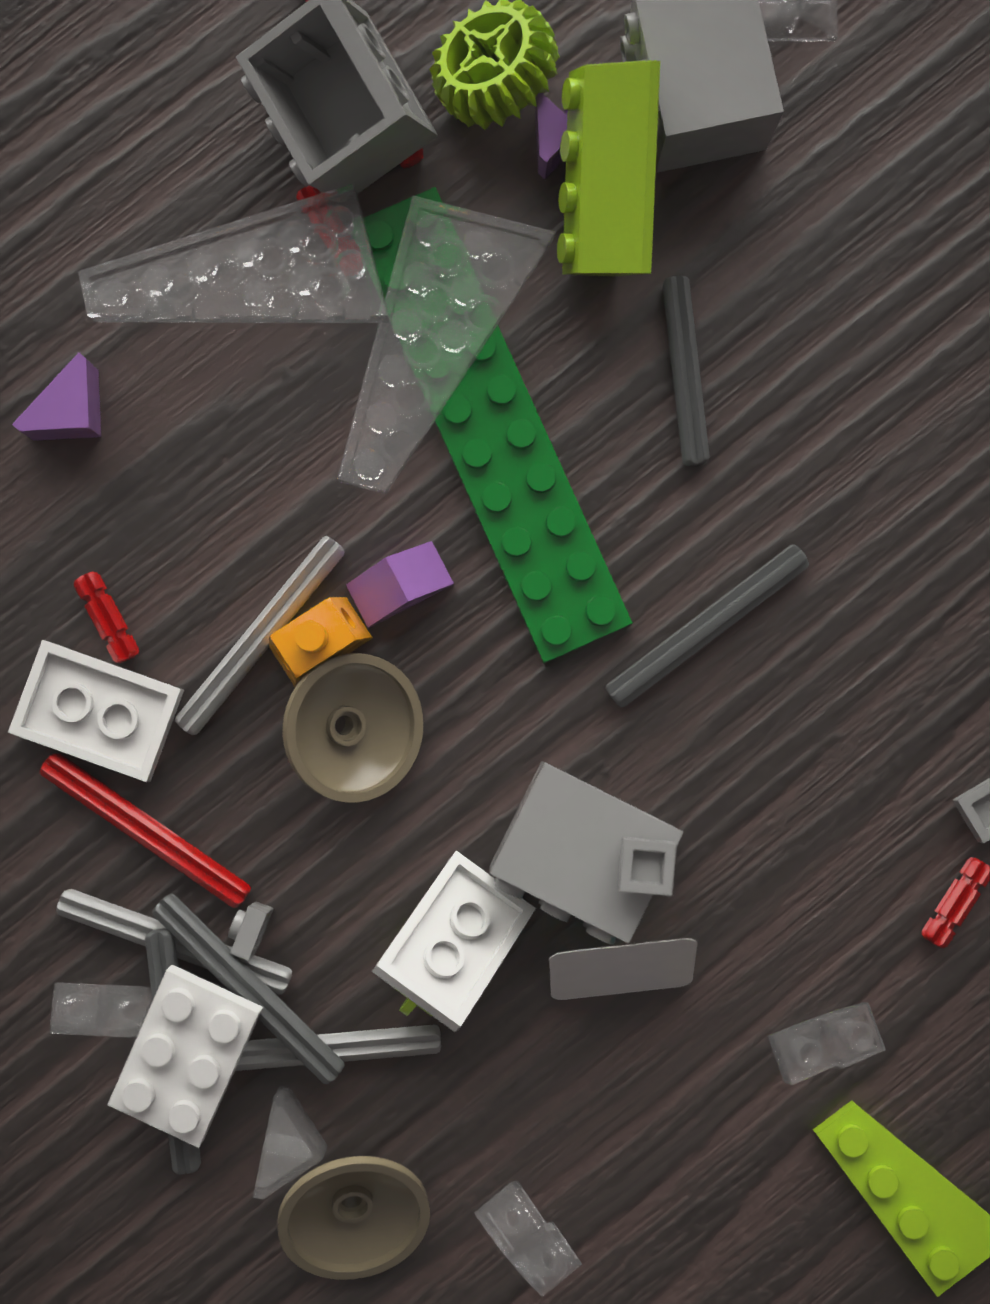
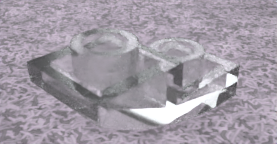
(99, 1009)
(826, 1042)
(526, 1239)

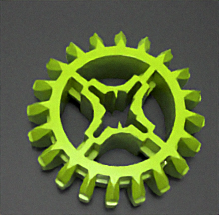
(494, 63)

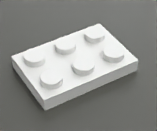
(96, 711)
(454, 941)
(185, 1055)

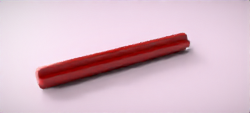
(145, 830)

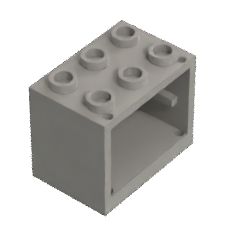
(714, 77)
(334, 96)
(569, 853)

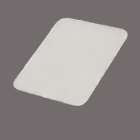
(622, 969)

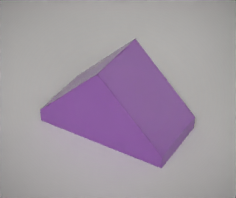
(66, 406)
(399, 583)

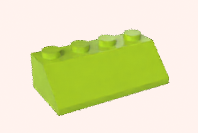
(609, 168)

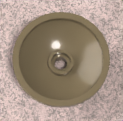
(379, 732)
(353, 1217)

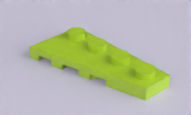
(920, 1208)

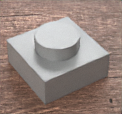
(975, 810)
(647, 866)
(249, 929)

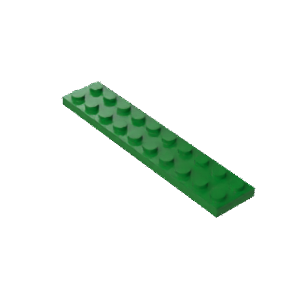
(518, 486)

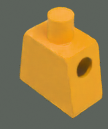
(317, 636)

